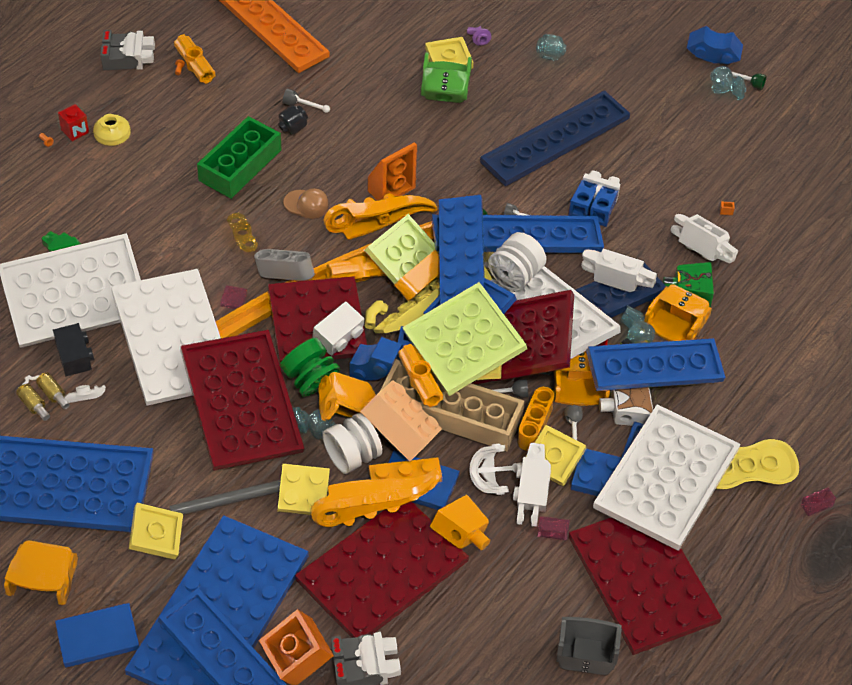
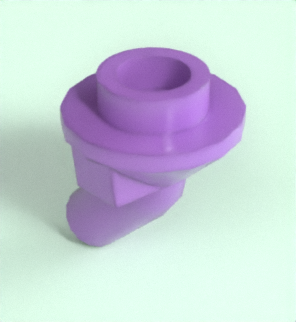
(480, 35)

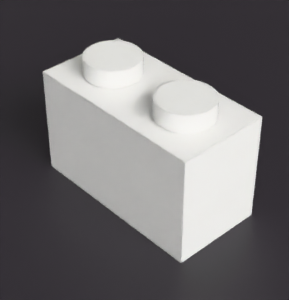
(339, 328)

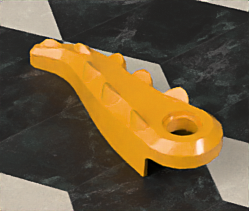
(373, 215)
(368, 497)

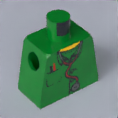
(695, 279)

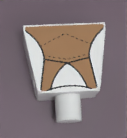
(628, 405)

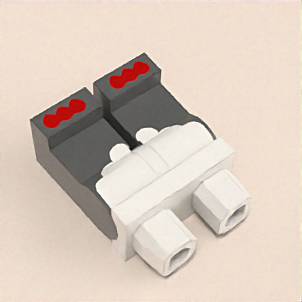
(126, 50)
(363, 659)

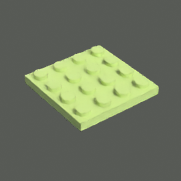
(464, 338)

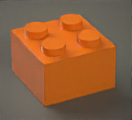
(296, 648)

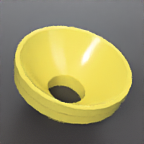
(111, 134)

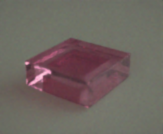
(233, 297)

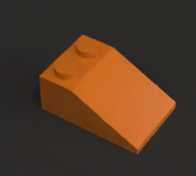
(394, 174)

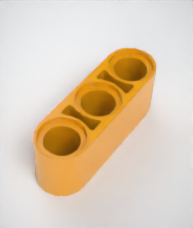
(419, 276)
(535, 417)

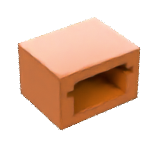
(727, 208)

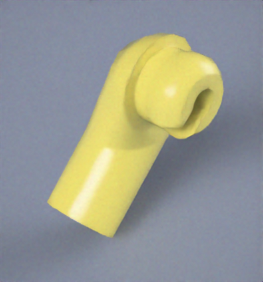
(372, 311)

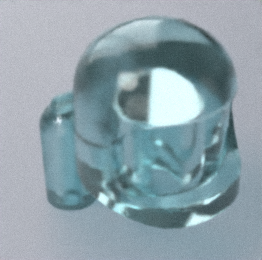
(724, 81)
(639, 329)
(312, 422)

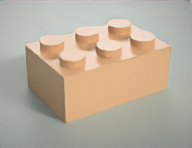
(401, 420)

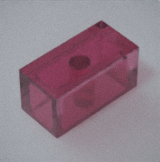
(818, 501)
(553, 528)

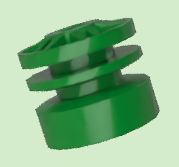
(309, 366)

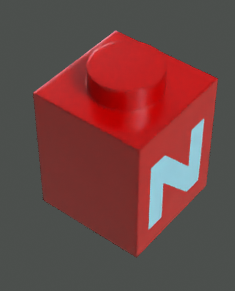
(73, 122)

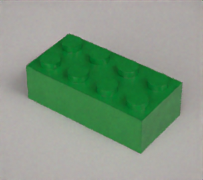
(239, 157)

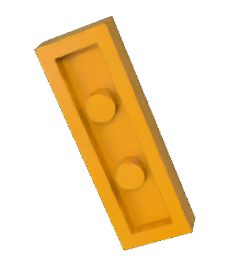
(404, 469)

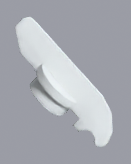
(84, 393)

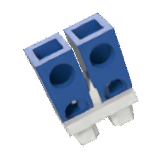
(595, 194)

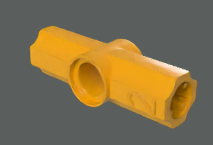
(194, 58)
(360, 267)
(420, 375)

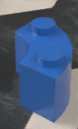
(715, 46)
(374, 361)

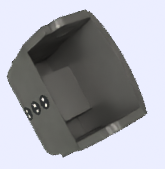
(588, 645)

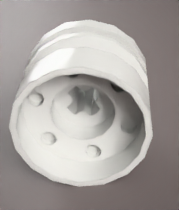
(517, 261)
(352, 443)

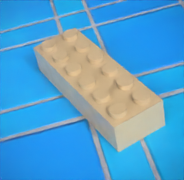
(470, 412)

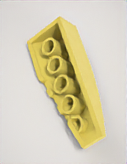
(414, 309)

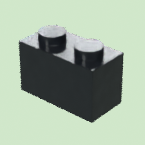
(72, 349)

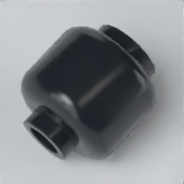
(292, 119)

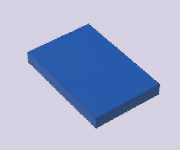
(440, 494)
(97, 635)

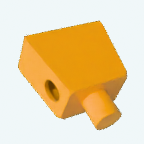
(462, 523)

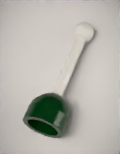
(757, 80)

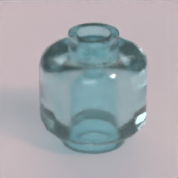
(550, 47)

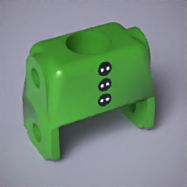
(445, 80)

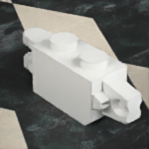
(704, 238)
(617, 270)
(534, 483)

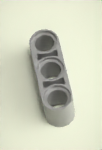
(284, 264)

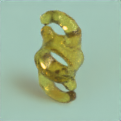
(242, 225)

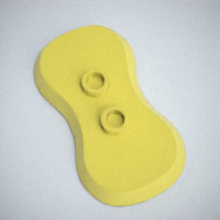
(765, 462)

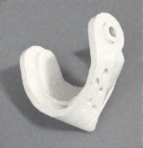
(488, 469)

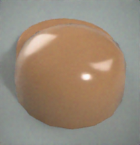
(308, 204)

